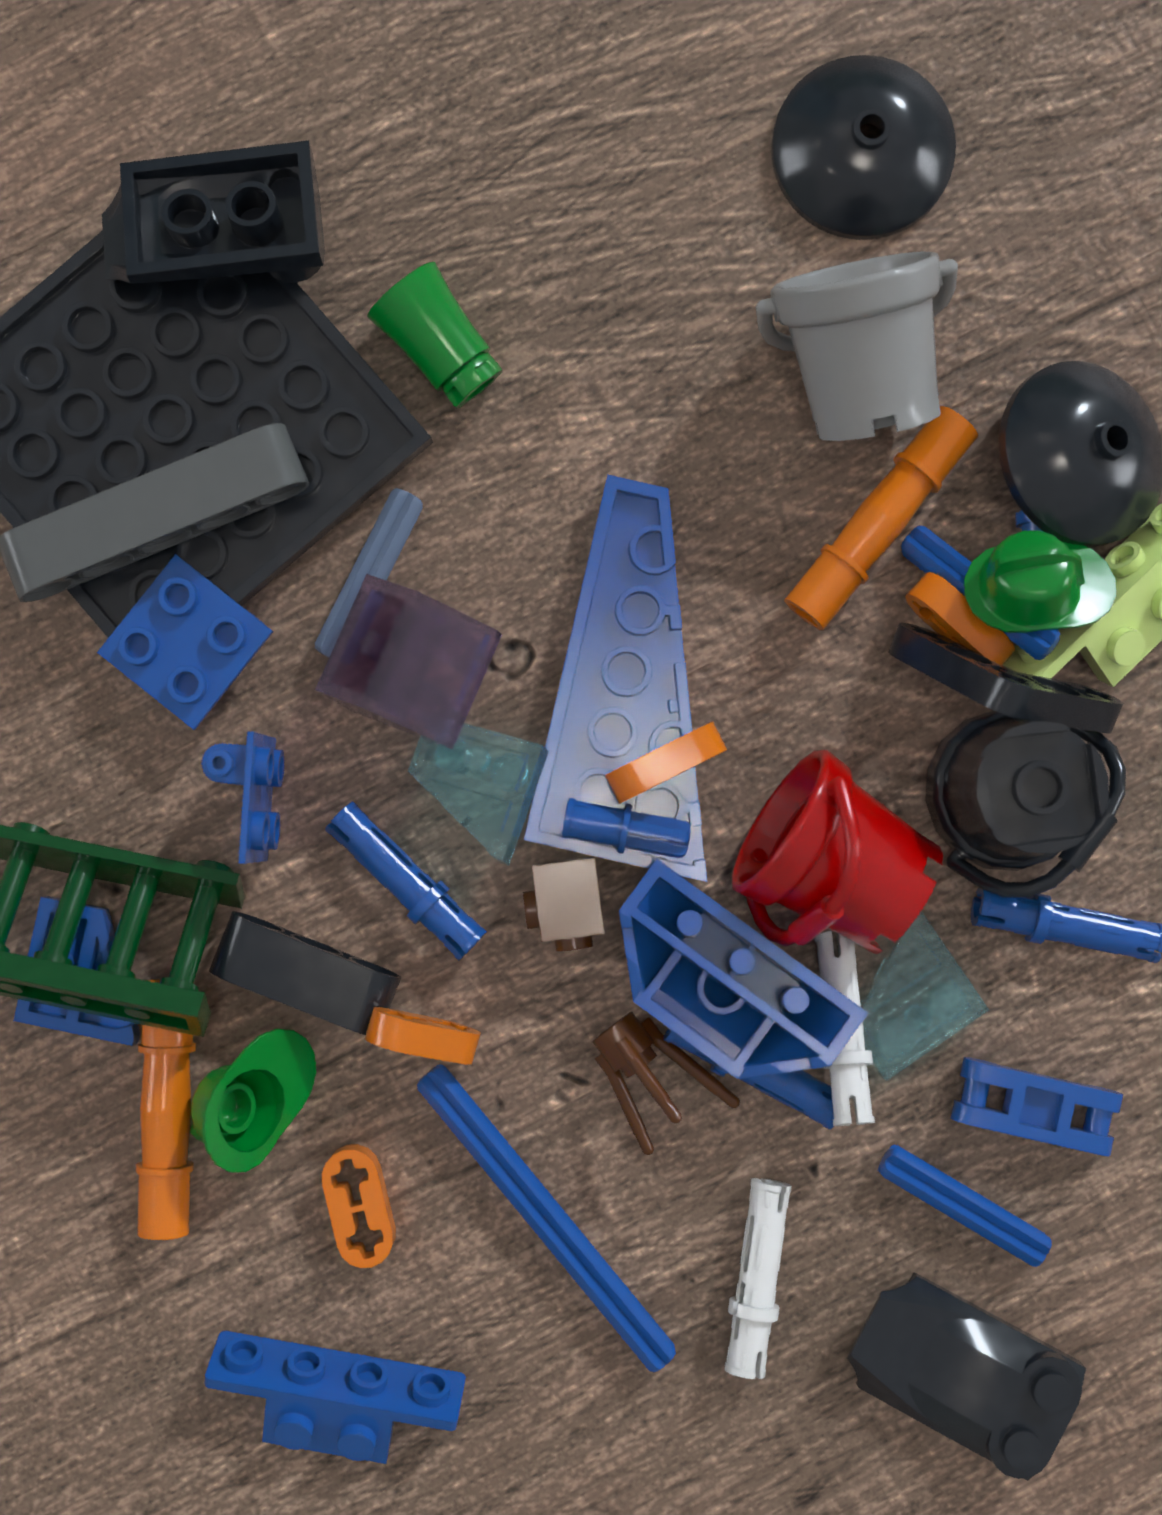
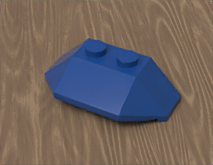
(728, 983)

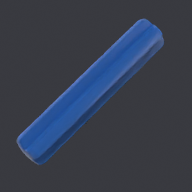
(936, 556)
(965, 1205)

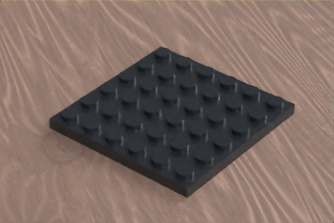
(142, 374)

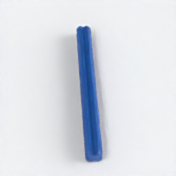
(547, 1218)

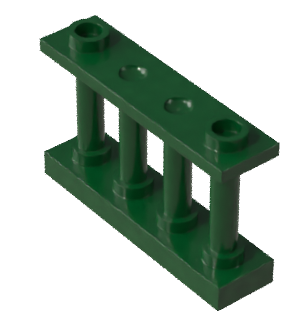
(113, 987)

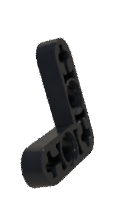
(1001, 689)

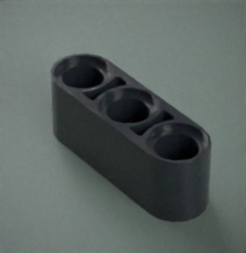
(302, 972)

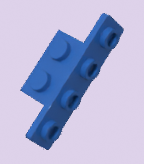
(333, 1397)

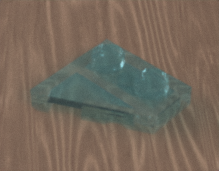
(483, 783)
(916, 1000)

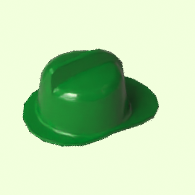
(1039, 584)
(252, 1101)

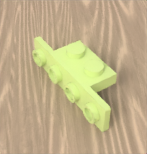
(1129, 628)

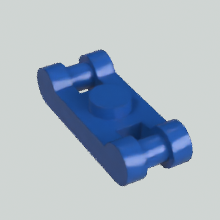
(1037, 1107)

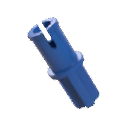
(626, 829)

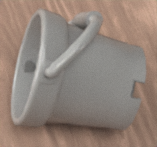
(864, 340)

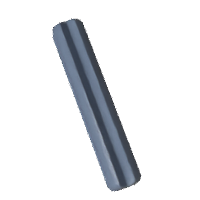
(374, 559)

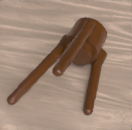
(628, 1048)

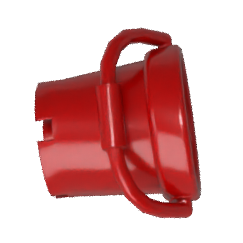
(833, 860)

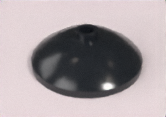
(855, 182)
(1081, 453)

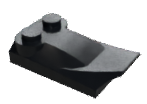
(216, 216)
(968, 1375)

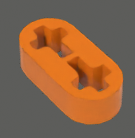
(949, 614)
(666, 762)
(422, 1036)
(344, 1209)

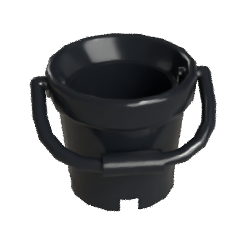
(1020, 795)

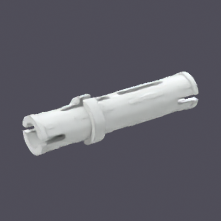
(849, 1069)
(756, 1289)

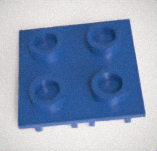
(185, 642)
(259, 770)

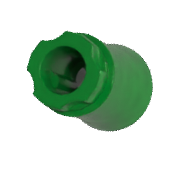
(436, 334)

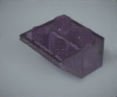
(408, 661)

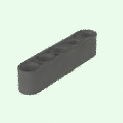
(152, 512)

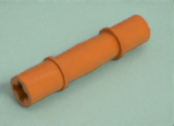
(881, 518)
(164, 1134)

